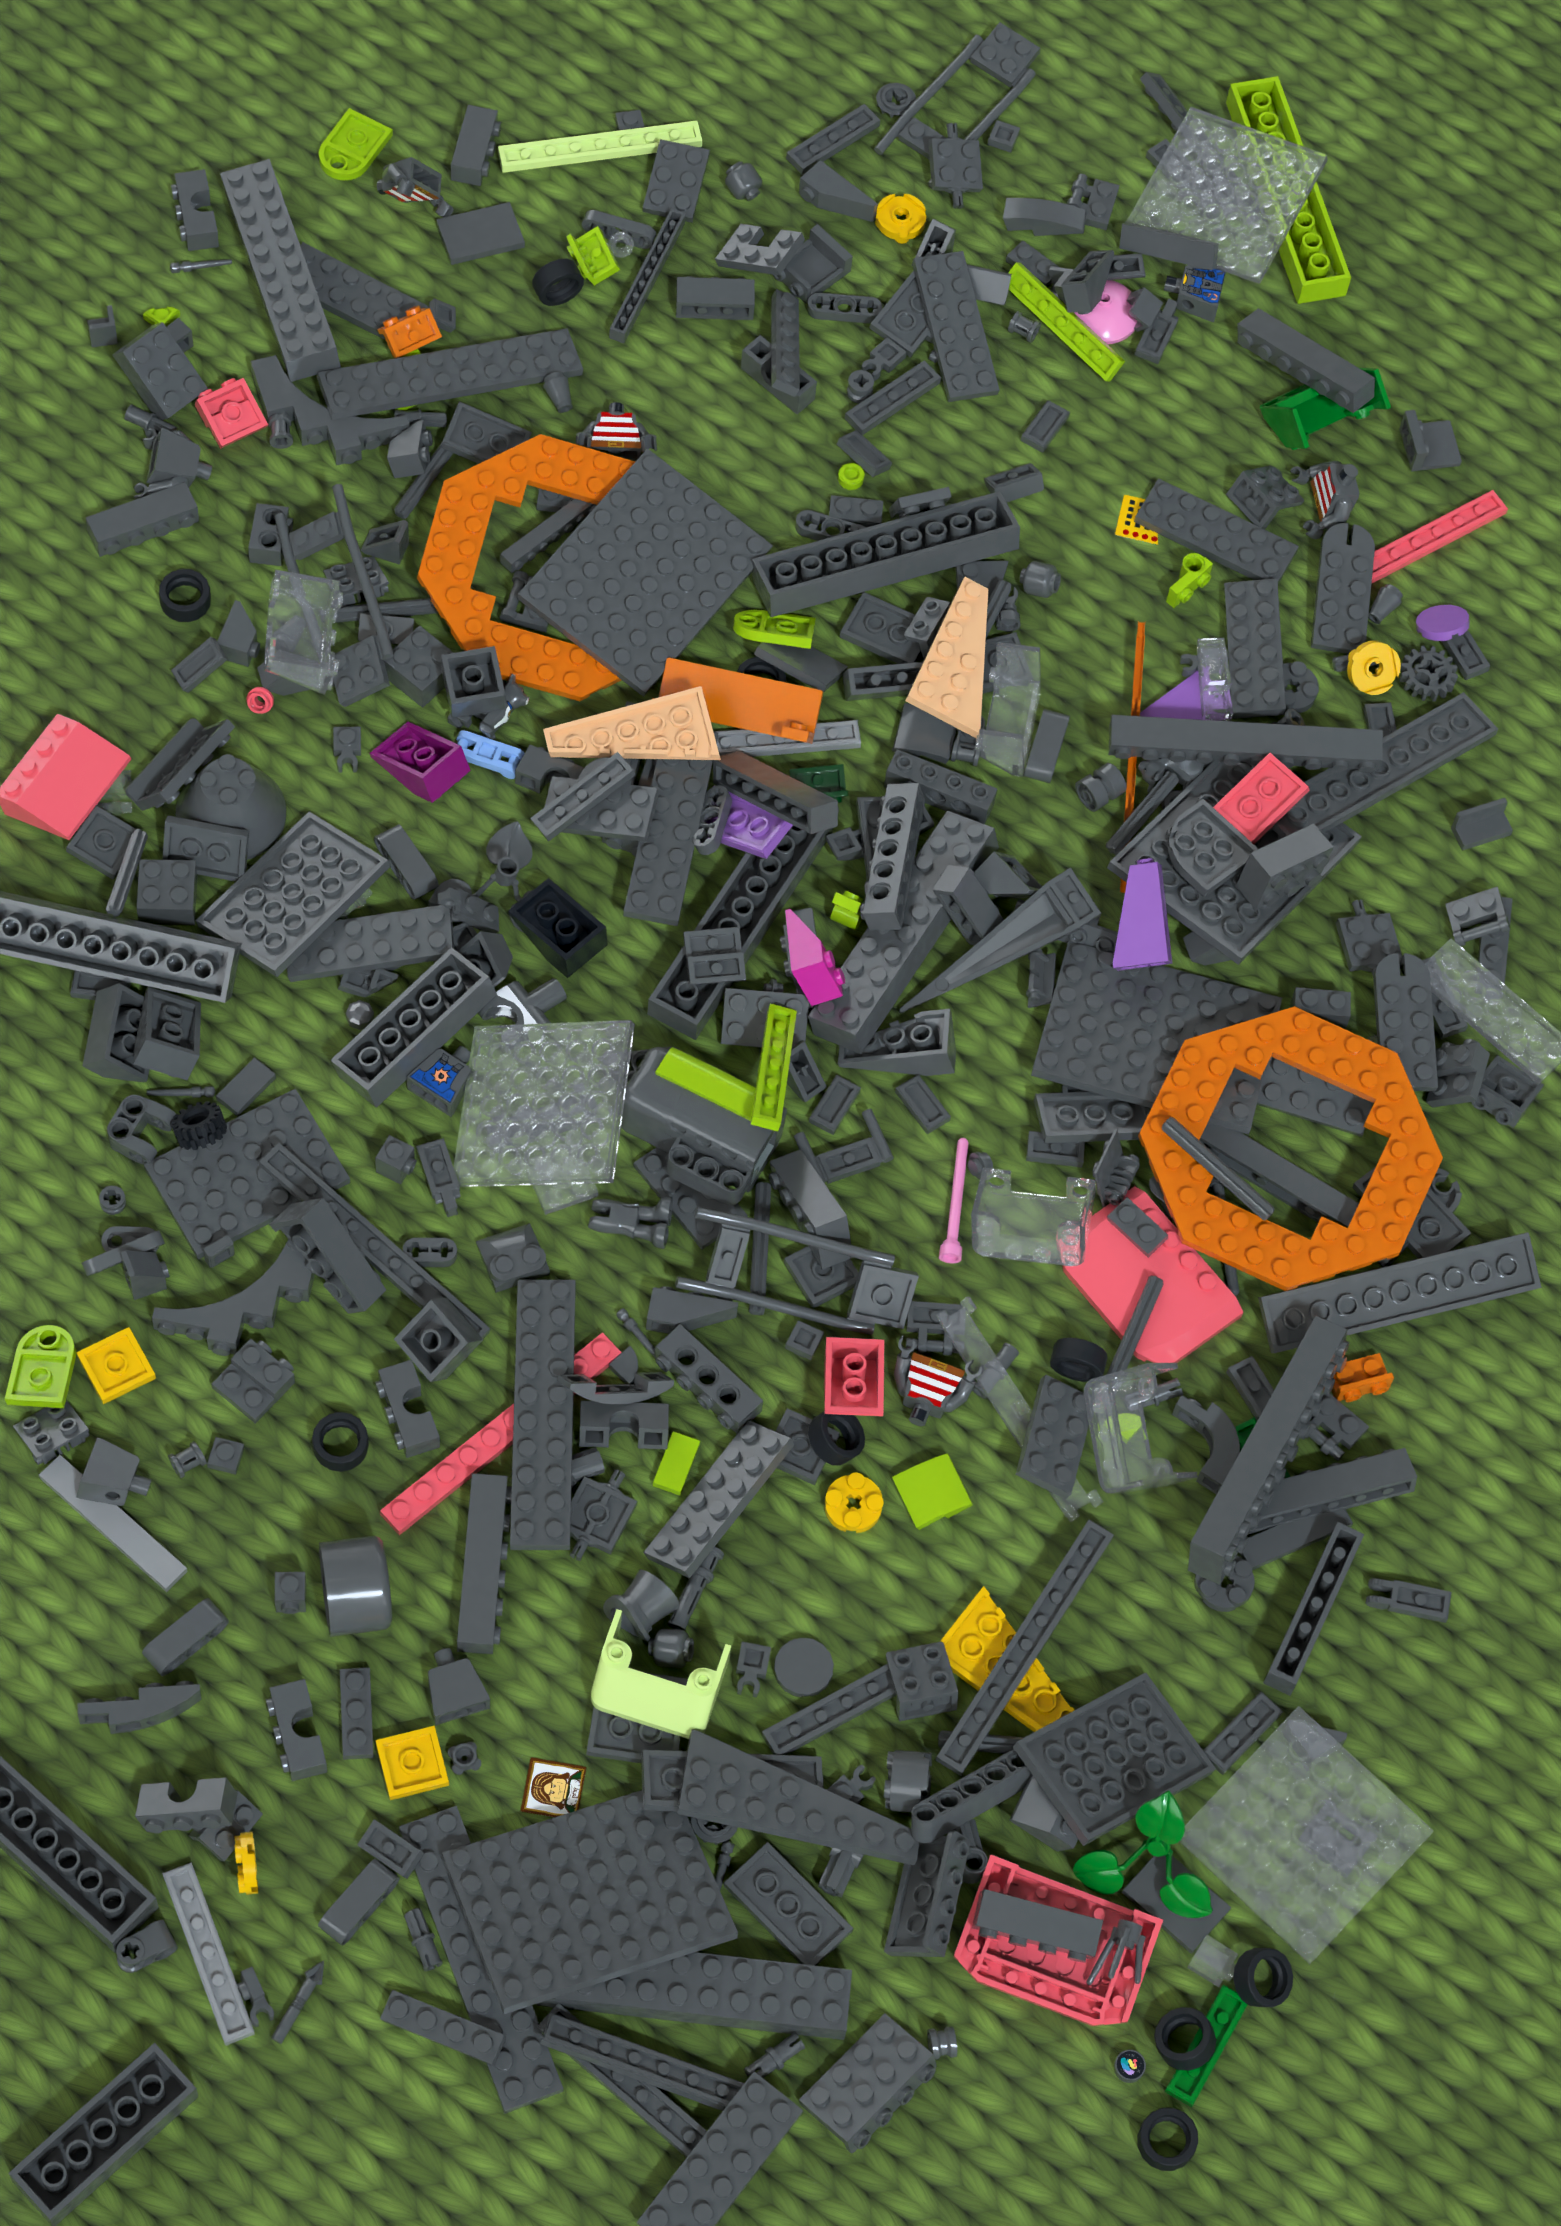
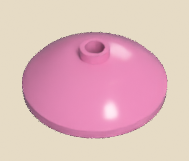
(1111, 318)

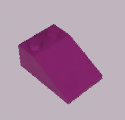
(422, 761)

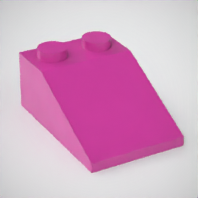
(811, 963)

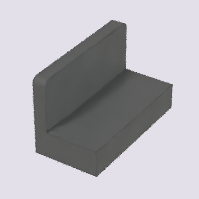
(1481, 824)

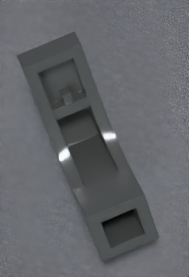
(1219, 1435)

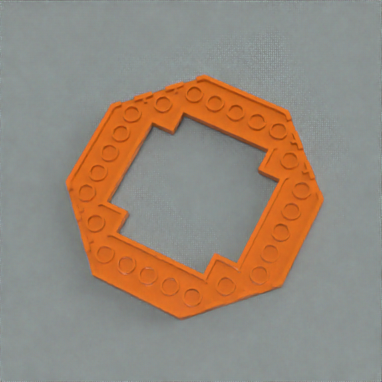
(458, 539)
(1333, 1056)

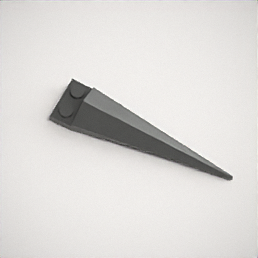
(1045, 917)

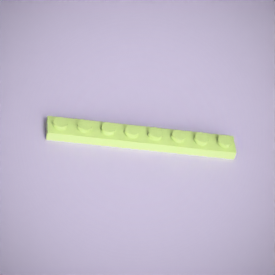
(595, 146)

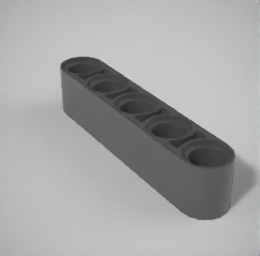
(968, 1797)

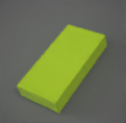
(676, 1463)

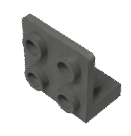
(1429, 444)
(1262, 494)
(922, 1681)

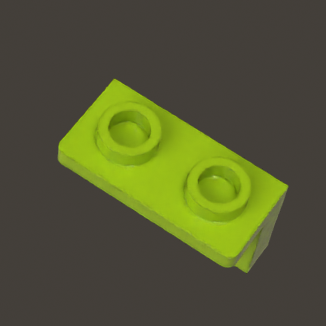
(593, 255)

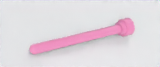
(951, 1250)

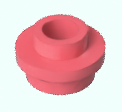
(257, 706)

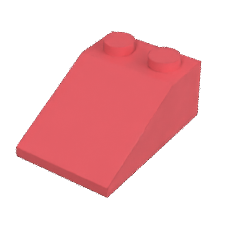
(854, 1376)

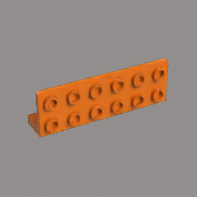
(748, 700)

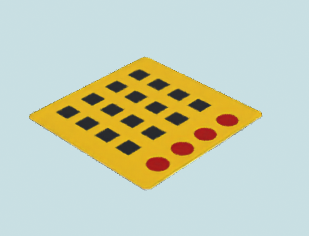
(1127, 527)

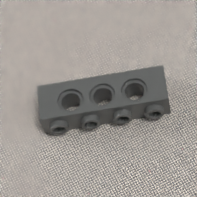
(943, 787)
(683, 1344)

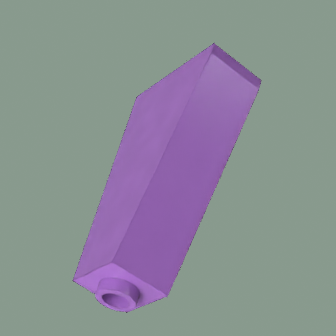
(1143, 924)

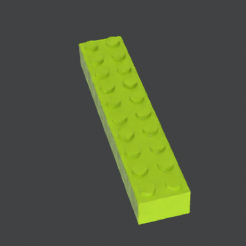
(1311, 246)

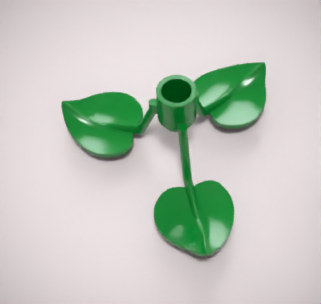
(1164, 1825)

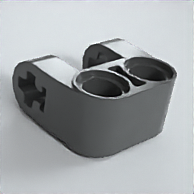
(133, 1125)

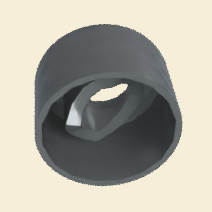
(355, 1585)

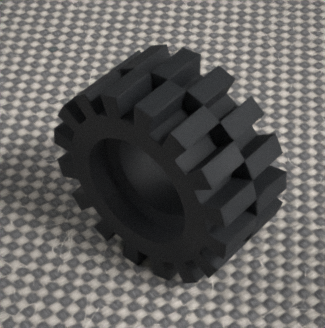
(199, 1125)

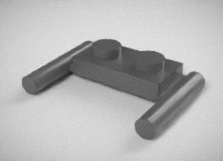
(850, 1158)

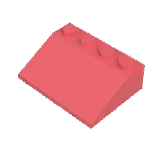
(62, 777)

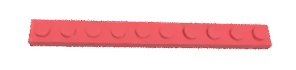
(480, 1449)

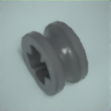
(105, 1205)

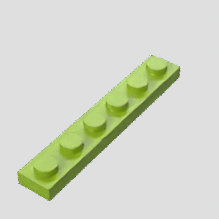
(1064, 324)
(773, 1067)

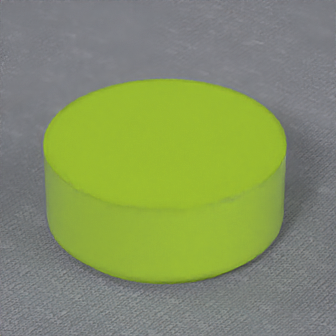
(851, 476)

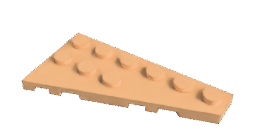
(953, 669)
(654, 729)

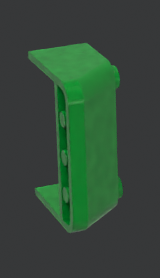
(1306, 411)

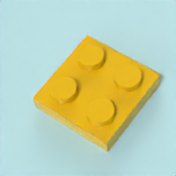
(116, 1365)
(412, 1762)

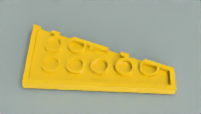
(976, 1646)

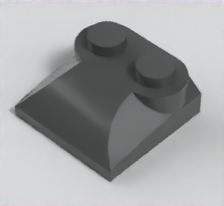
(513, 1257)

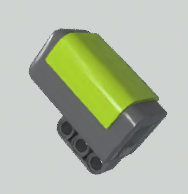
(701, 1120)

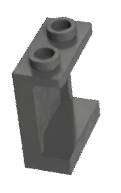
(816, 265)

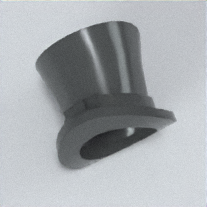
(642, 1604)

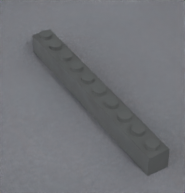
(647, 276)
(545, 534)

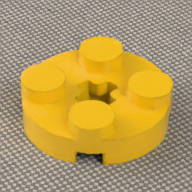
(899, 229)
(1384, 675)
(853, 1487)
(246, 1855)

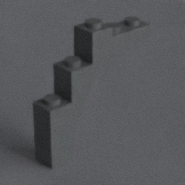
(313, 421)
(256, 1306)

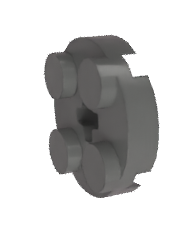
(1306, 683)
(1234, 1594)

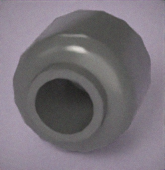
(743, 181)
(1040, 579)
(671, 1648)

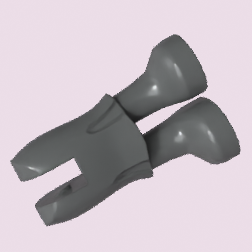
(625, 1219)

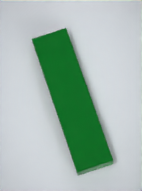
(1223, 2017)

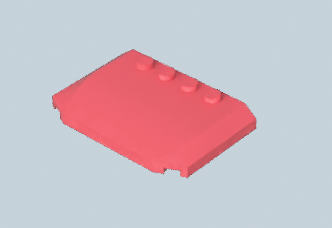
(1191, 1303)
(1054, 1979)

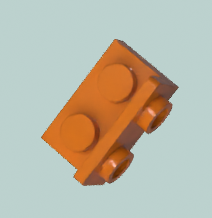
(410, 331)
(1361, 1378)

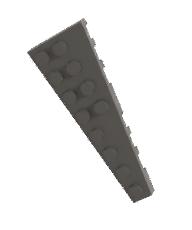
(754, 1795)

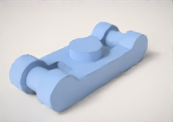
(488, 753)

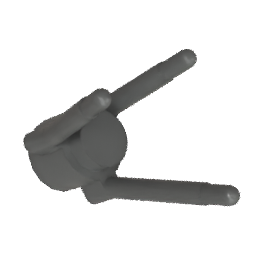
(1126, 1936)

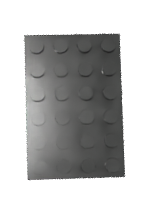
(293, 893)
(223, 1186)
(1113, 1758)

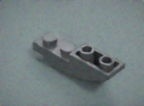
(154, 1706)

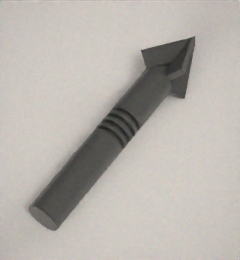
(313, 1978)

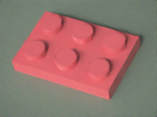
(1262, 798)

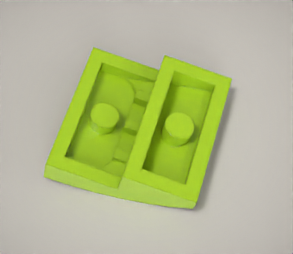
(932, 1491)

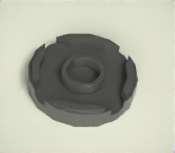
(803, 1667)

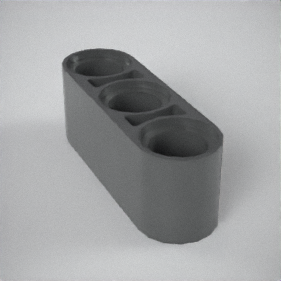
(1046, 746)
(406, 862)
(185, 1637)
(358, 1902)

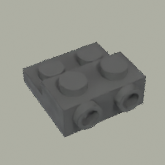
(1458, 1073)
(1506, 1092)
(254, 1380)

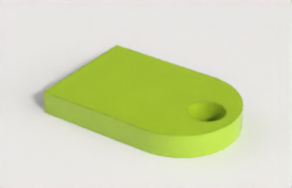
(354, 143)
(781, 629)
(42, 1371)

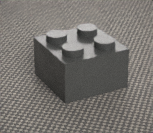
(418, 666)
(473, 681)
(167, 892)
(438, 1339)

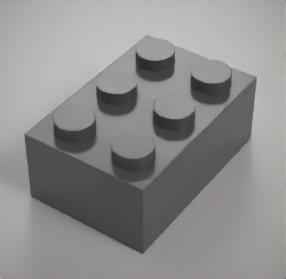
(160, 371)
(1284, 866)

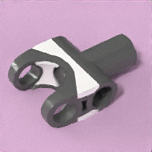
(522, 1006)

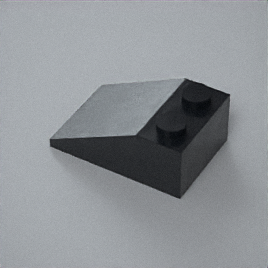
(559, 927)

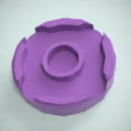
(1442, 622)

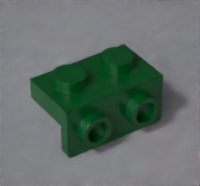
(825, 779)

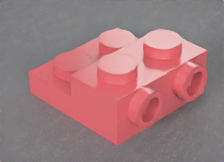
(230, 412)

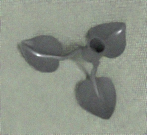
(507, 850)

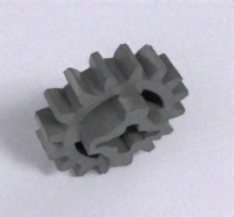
(1428, 673)

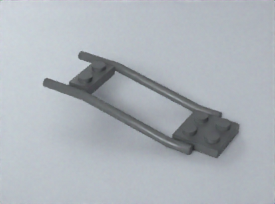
(1001, 55)
(361, 664)
(880, 1292)

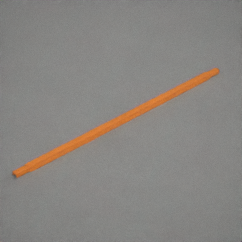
(1135, 711)

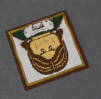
(552, 1788)

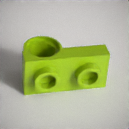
(1190, 580)
(847, 910)

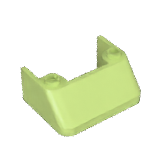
(651, 1698)

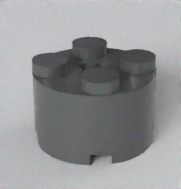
(907, 1779)

